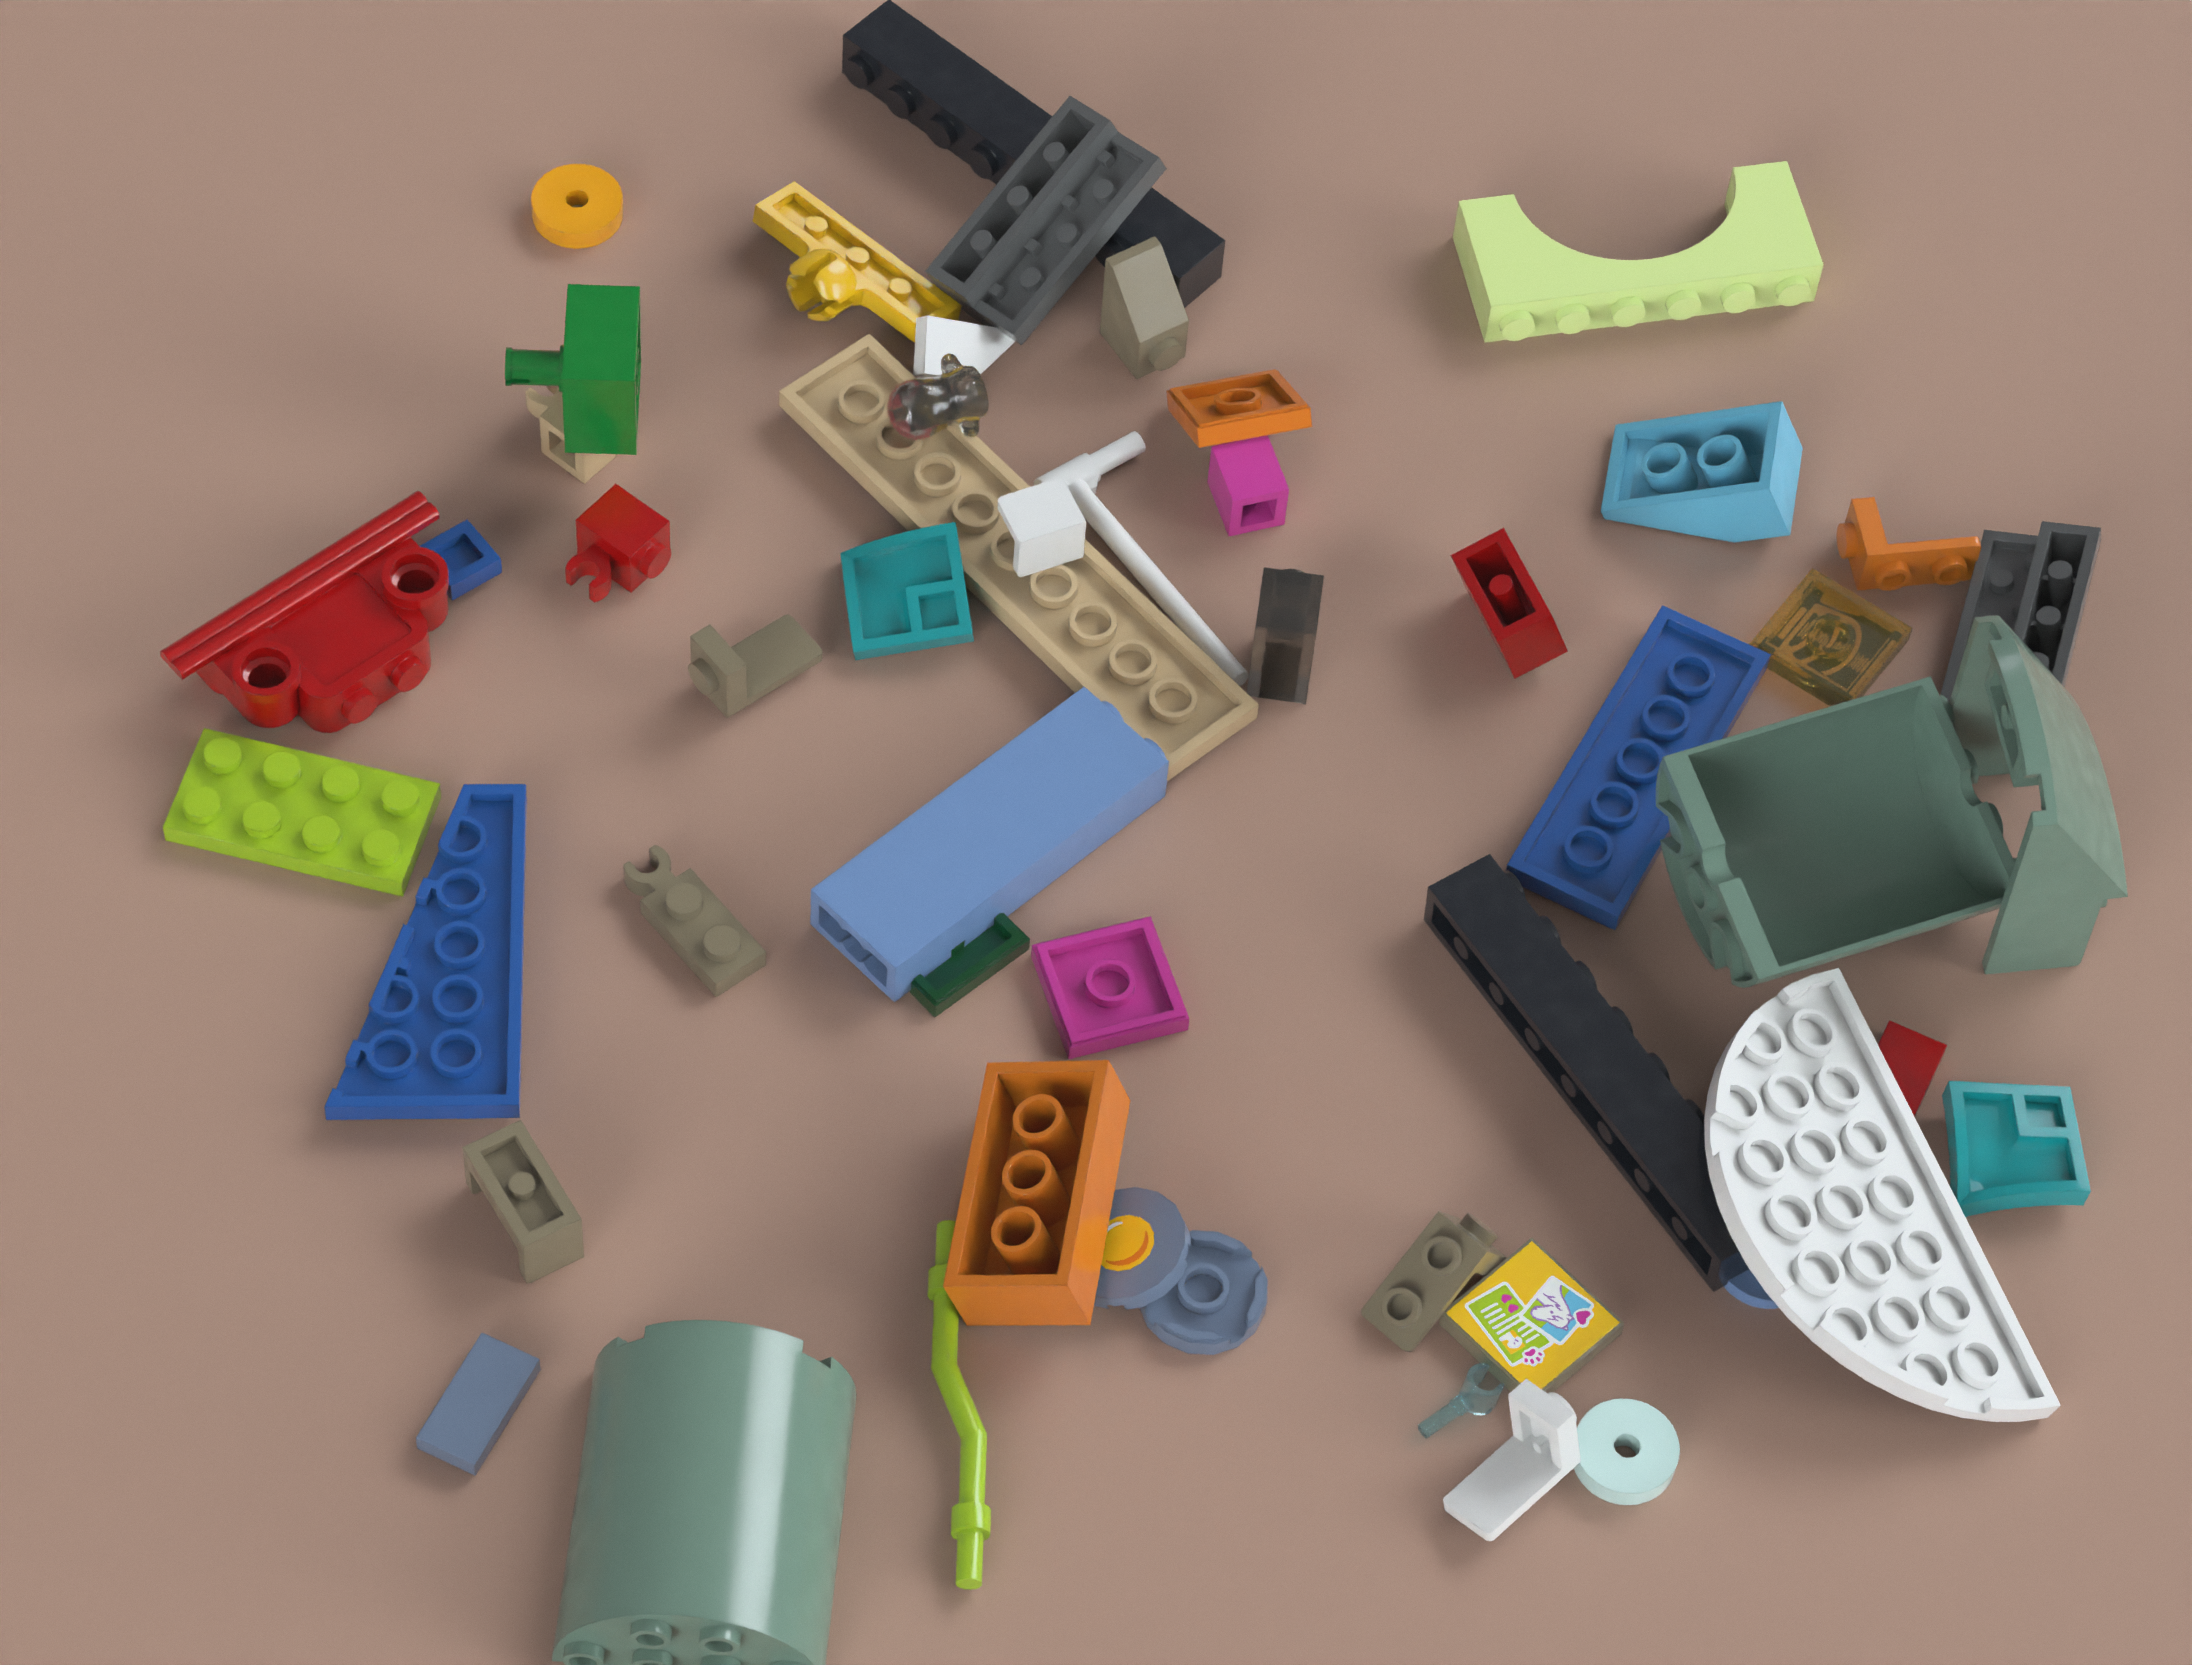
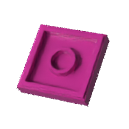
(1109, 987)

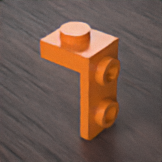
(1897, 565)

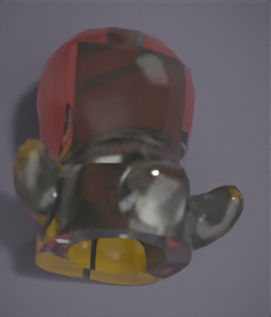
(931, 404)

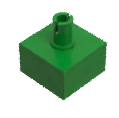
(594, 369)

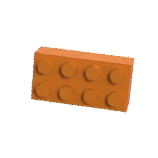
(1037, 1193)

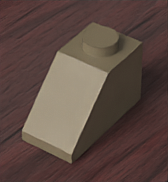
(1143, 309)

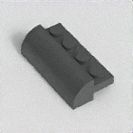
(1045, 220)
(2035, 588)

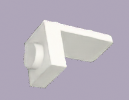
(1523, 1468)

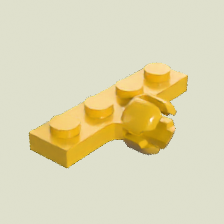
(845, 265)

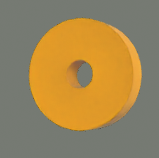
(577, 226)

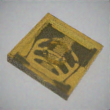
(1830, 640)

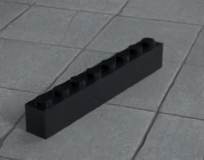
(993, 124)
(1586, 1055)

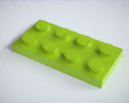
(302, 812)

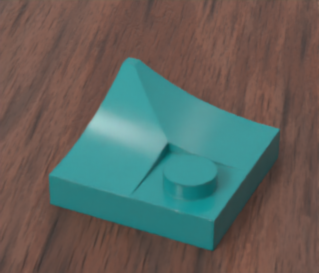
(907, 592)
(2013, 1146)

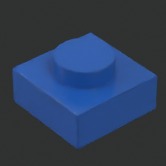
(467, 556)

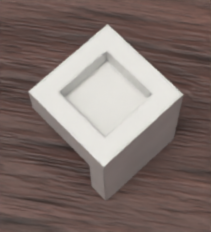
(1044, 526)

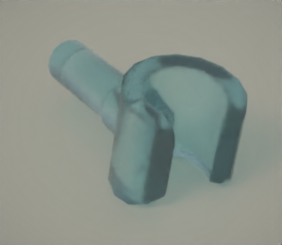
(1469, 1399)

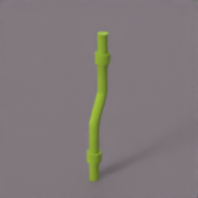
(971, 1515)

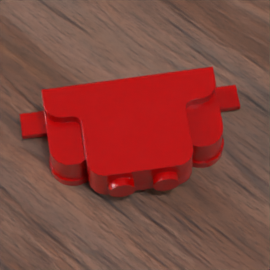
(331, 630)

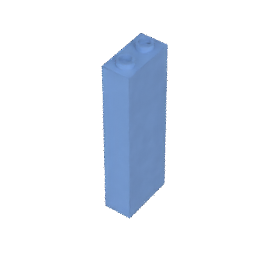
(989, 842)

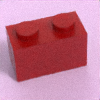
(1509, 603)

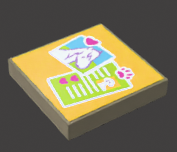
(1531, 1321)

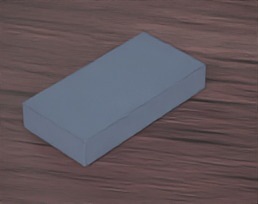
(478, 1404)

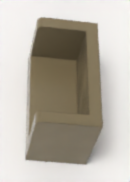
(525, 1199)

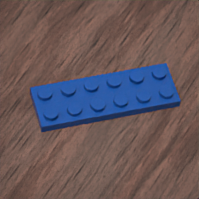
(1602, 816)

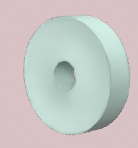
(1630, 1425)

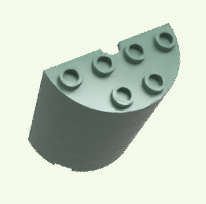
(1830, 834)
(707, 1501)

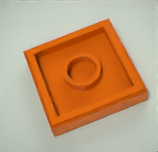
(1238, 408)

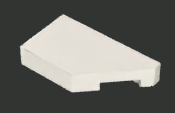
(970, 342)

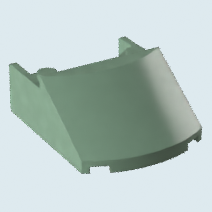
(2071, 853)

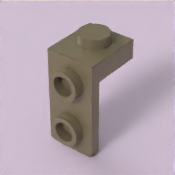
(752, 667)
(1431, 1277)

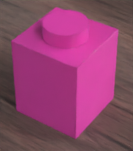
(1248, 485)

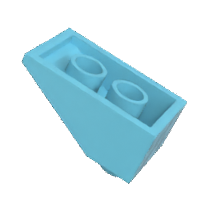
(1707, 473)

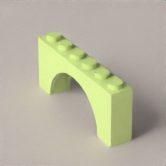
(1539, 287)

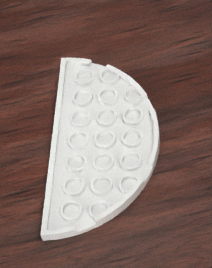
(1853, 1214)

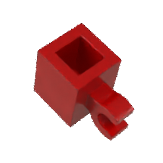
(619, 542)

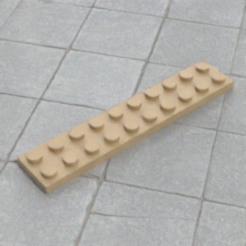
(1073, 616)

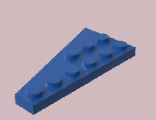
(451, 995)

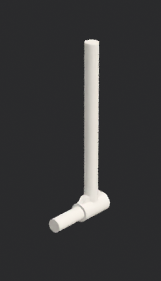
(1082, 478)

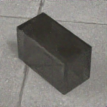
(1285, 635)

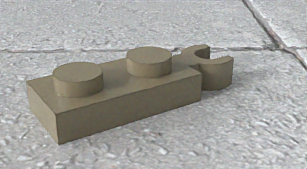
(695, 923)

